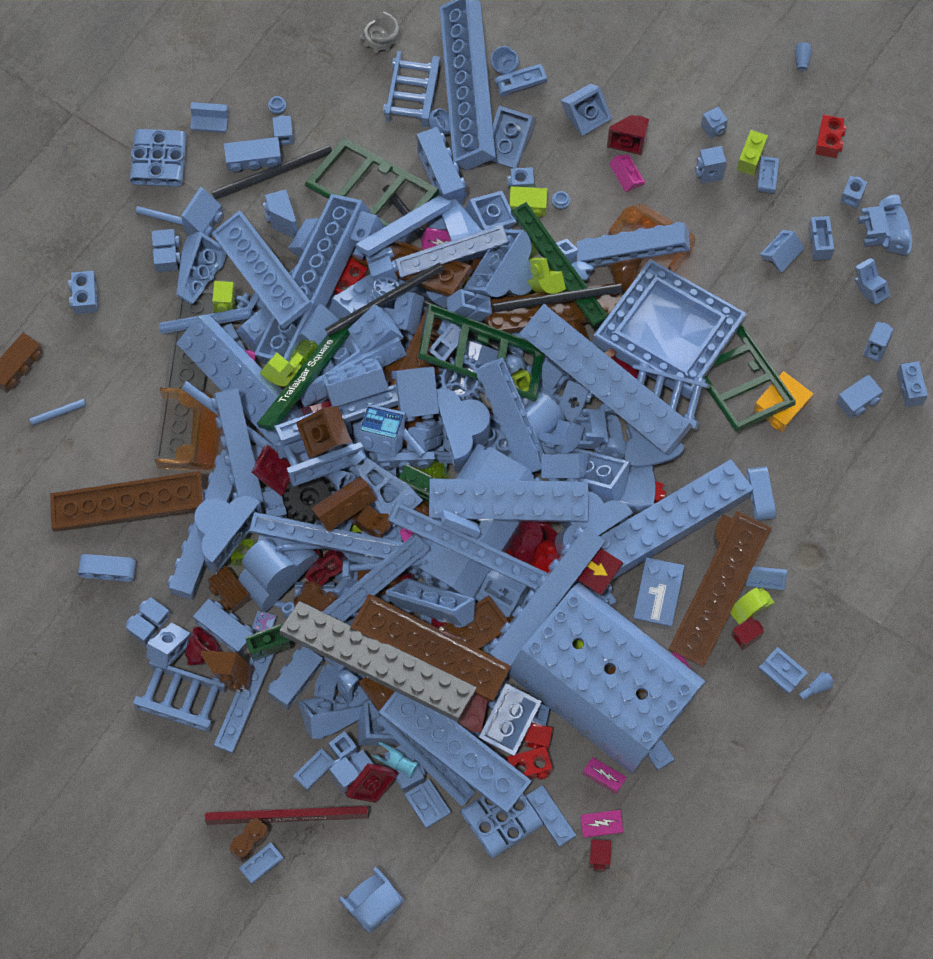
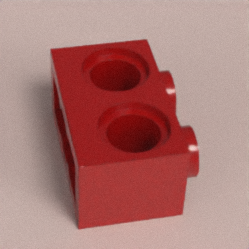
(830, 136)
(346, 279)
(527, 760)

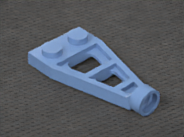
(406, 496)

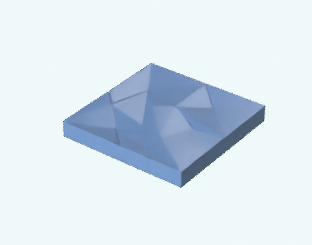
(669, 326)

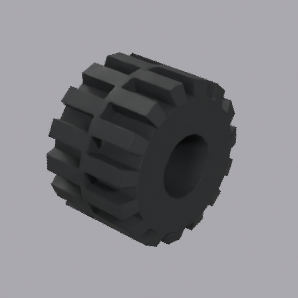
(298, 496)

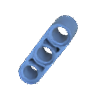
(762, 495)
(107, 567)

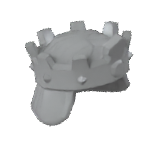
(380, 32)

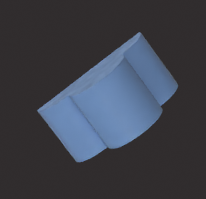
(504, 268)
(543, 416)
(463, 425)
(600, 518)
(223, 527)
(273, 571)

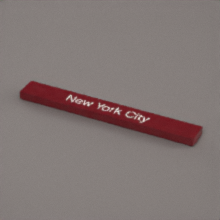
(287, 815)

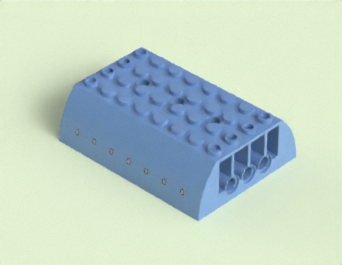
(599, 703)

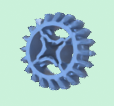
(455, 382)

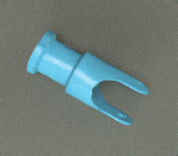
(398, 761)

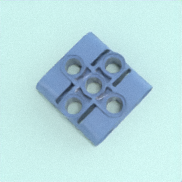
(146, 145)
(492, 841)

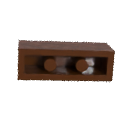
(18, 360)
(343, 503)

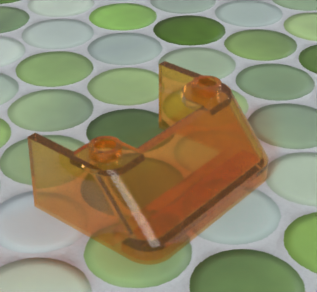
(649, 218)
(204, 437)

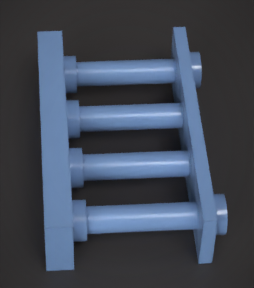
(426, 98)
(697, 382)
(319, 465)
(182, 715)

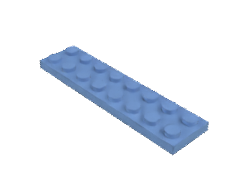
(262, 269)
(510, 500)
(457, 750)

